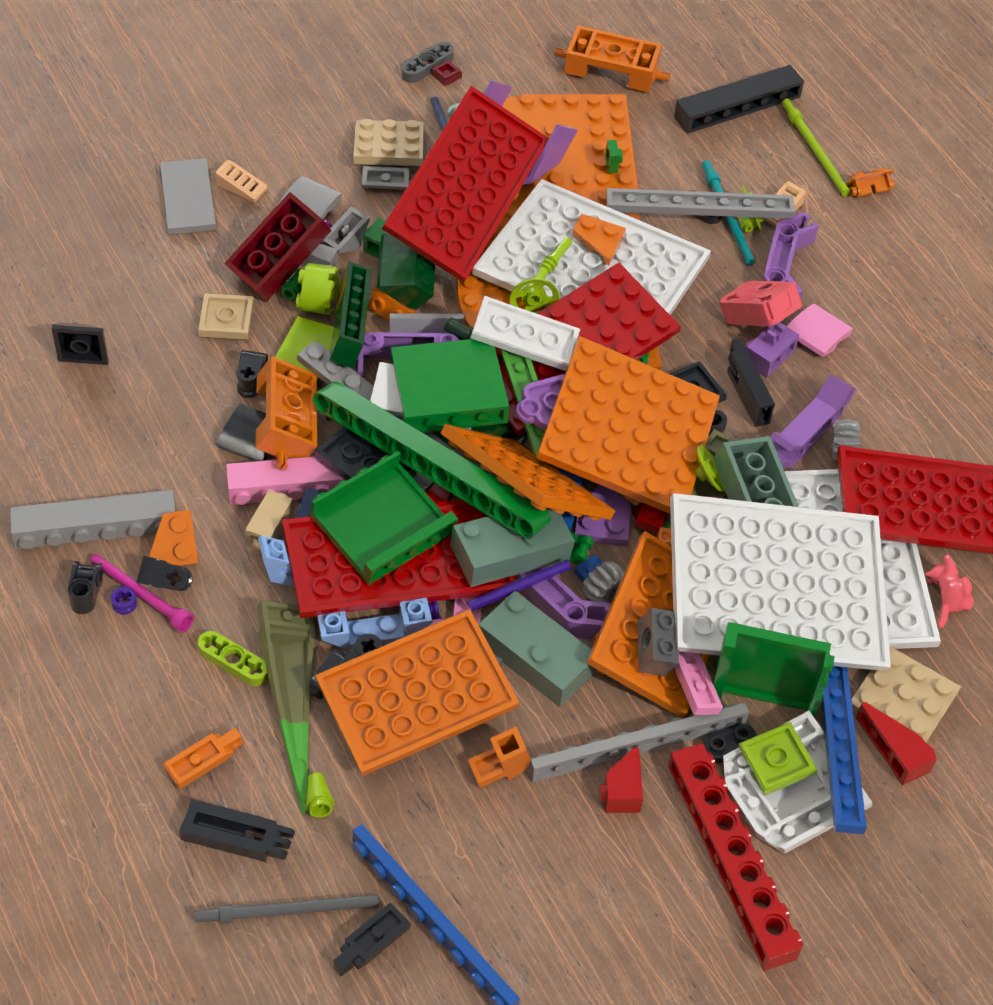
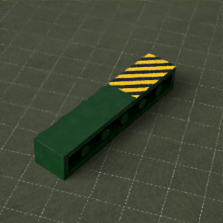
(350, 315)

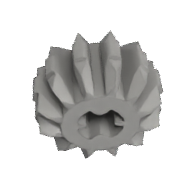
(845, 433)
(603, 582)

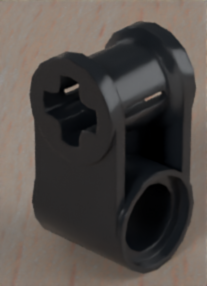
(247, 371)
(160, 574)
(84, 586)

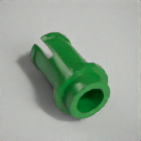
(292, 287)

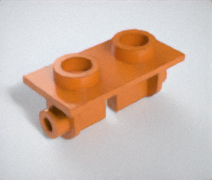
(861, 183)
(384, 305)

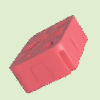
(760, 303)

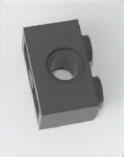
(657, 642)

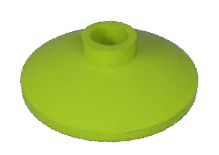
(707, 469)

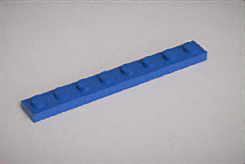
(842, 754)
(439, 926)

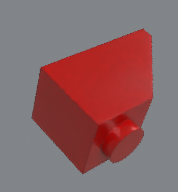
(623, 785)

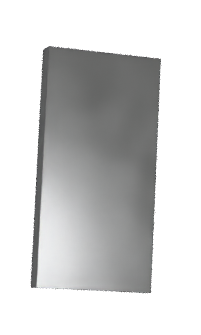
(187, 196)

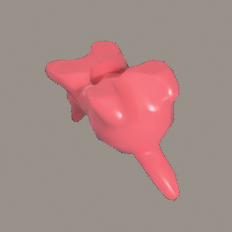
(954, 591)

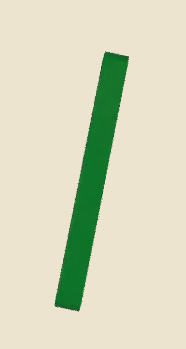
(431, 459)

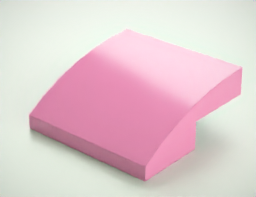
(819, 330)

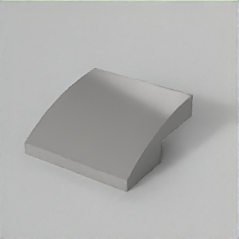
(386, 176)
(315, 196)

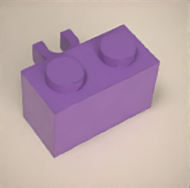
(772, 347)

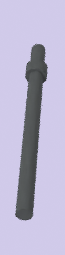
(227, 913)

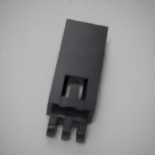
(749, 385)
(225, 831)

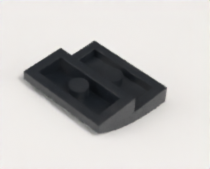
(240, 433)

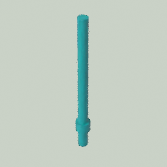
(713, 180)

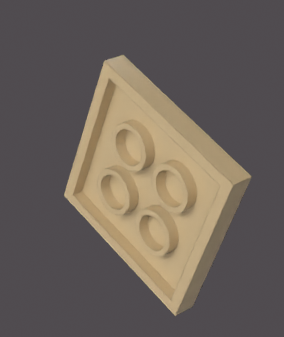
(388, 142)
(908, 694)

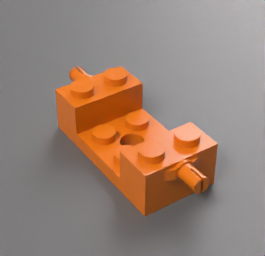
(634, 56)
(290, 411)

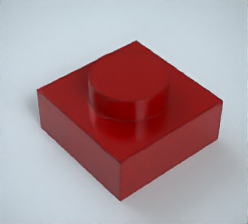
(650, 518)

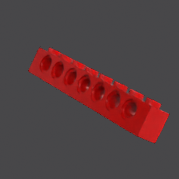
(769, 948)

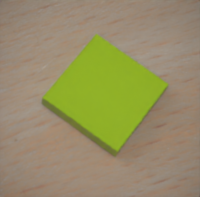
(777, 758)

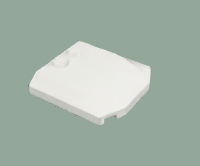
(794, 812)

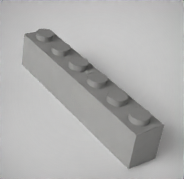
(89, 519)

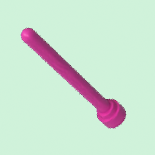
(179, 618)

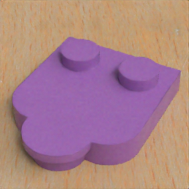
(538, 401)
(604, 530)

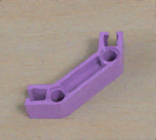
(788, 237)
(812, 421)
(562, 604)

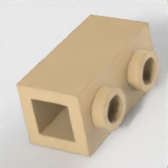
(269, 517)

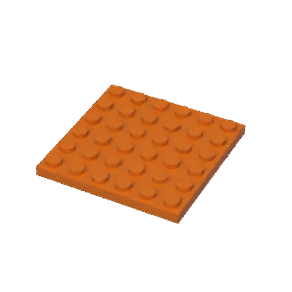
(627, 425)

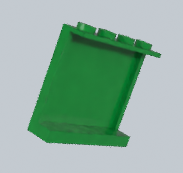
(450, 385)
(380, 518)
(773, 667)

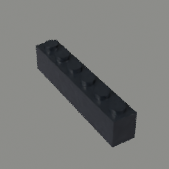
(738, 99)

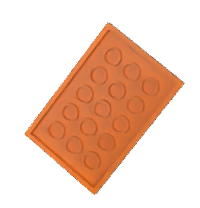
(528, 476)
(615, 652)
(416, 692)

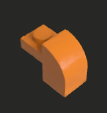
(506, 758)

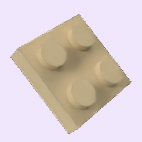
(226, 316)

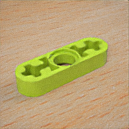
(228, 647)

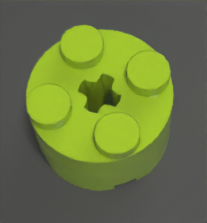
(318, 288)

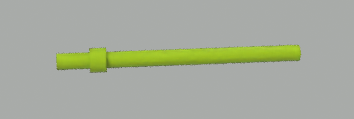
(796, 118)

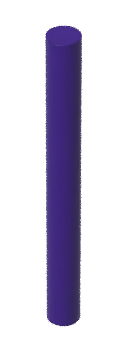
(519, 585)

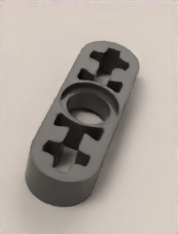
(415, 69)

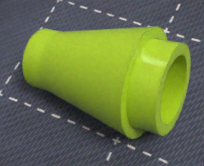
(319, 798)

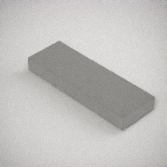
(421, 322)

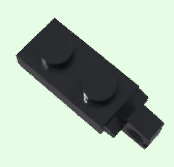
(371, 939)

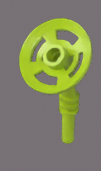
(534, 294)

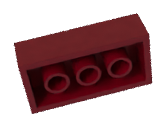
(278, 246)

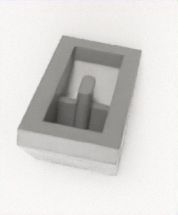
(348, 231)

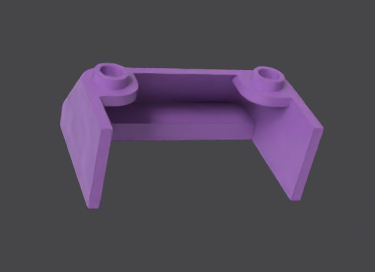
(555, 146)
(378, 344)

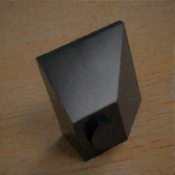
(80, 343)

